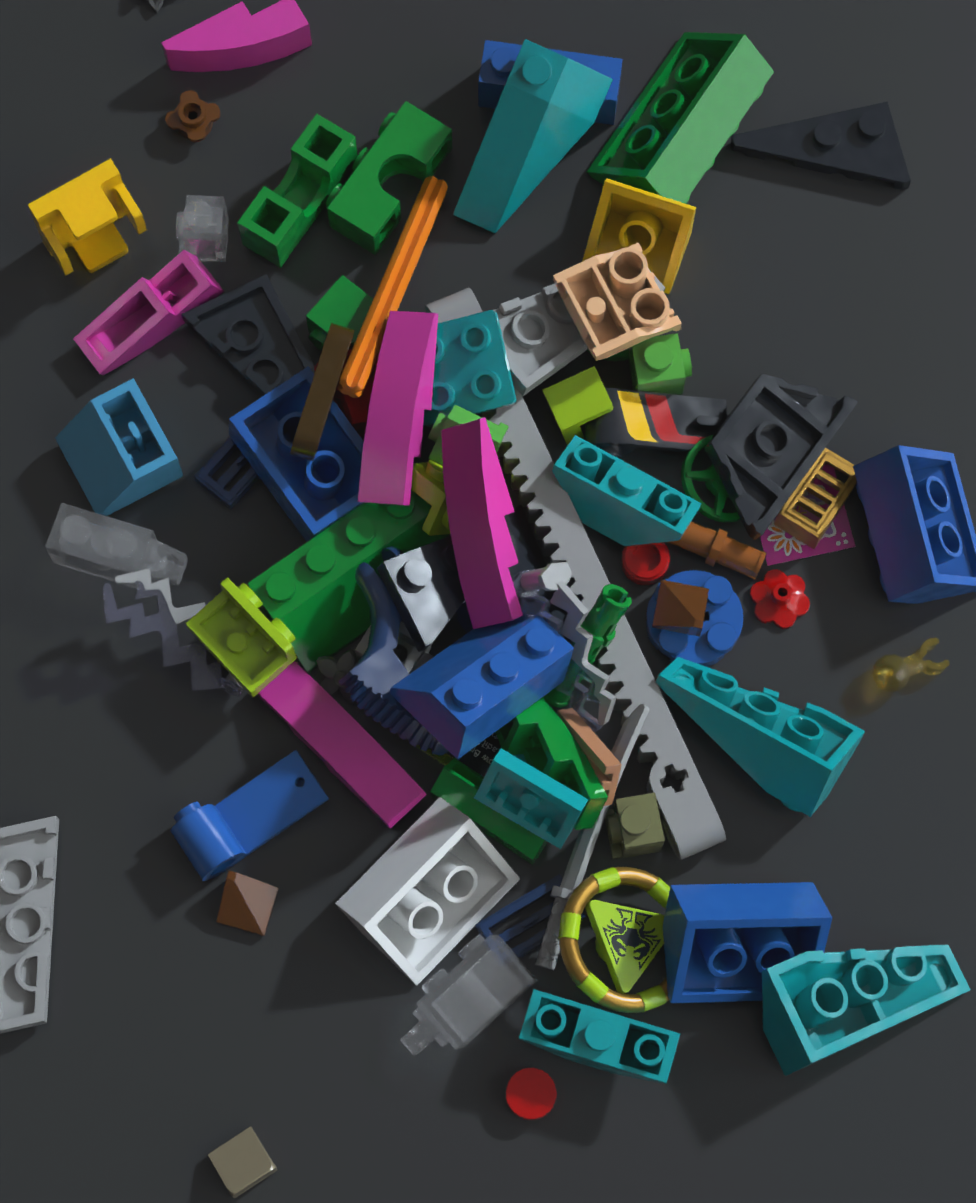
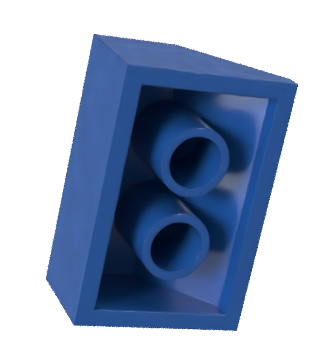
(307, 491)
(918, 524)
(485, 680)
(730, 933)

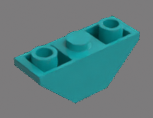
(621, 498)
(599, 1038)

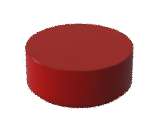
(645, 562)
(531, 1094)

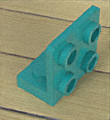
(470, 367)
(530, 798)

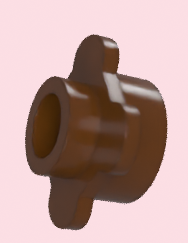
(197, 128)

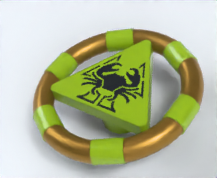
(624, 939)

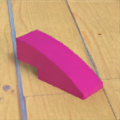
(239, 39)
(147, 312)

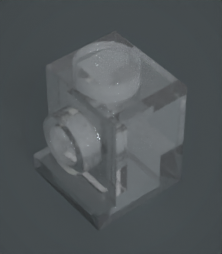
(203, 227)

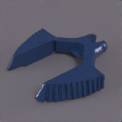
(379, 665)

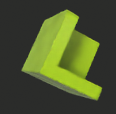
(577, 402)

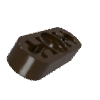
(322, 392)

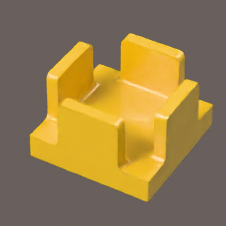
(84, 216)

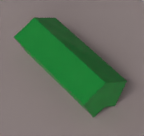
(458, 787)

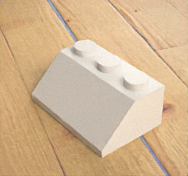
(428, 890)

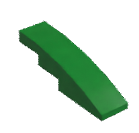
(554, 751)

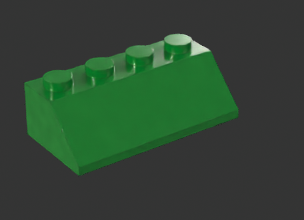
(684, 115)
(317, 585)

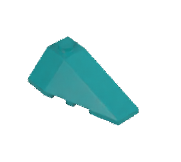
(841, 998)

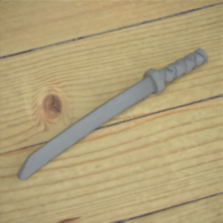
(584, 846)

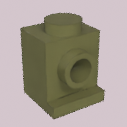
(634, 826)

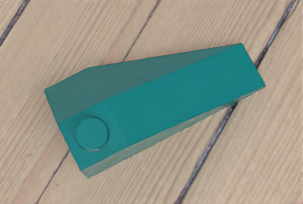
(534, 125)
(781, 747)

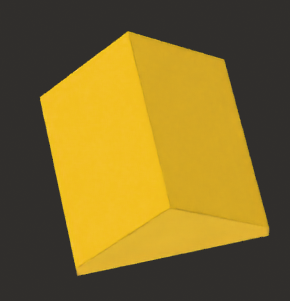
(638, 216)

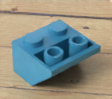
(118, 449)

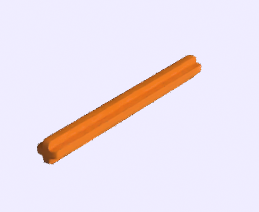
(392, 286)

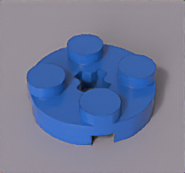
(717, 634)

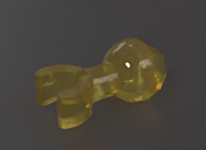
(898, 669)

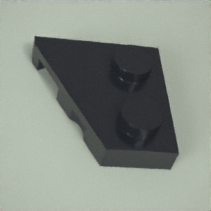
(424, 589)

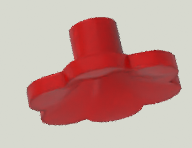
(777, 608)

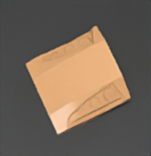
(615, 301)

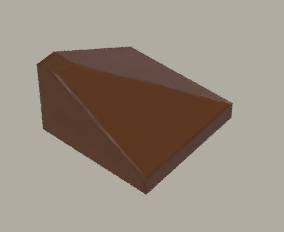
(680, 608)
(246, 903)

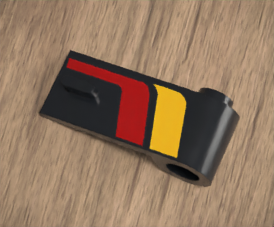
(655, 422)

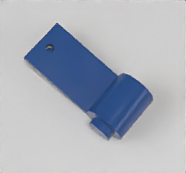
(248, 818)

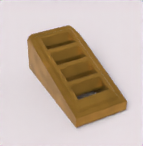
(802, 527)

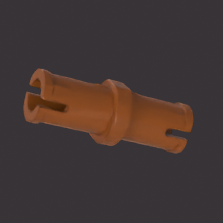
(721, 549)

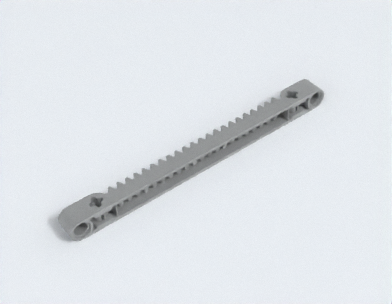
(689, 814)

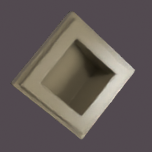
(242, 1162)

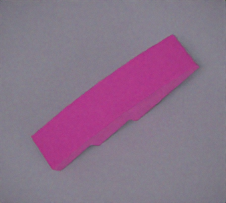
(397, 407)
(477, 525)
(342, 744)

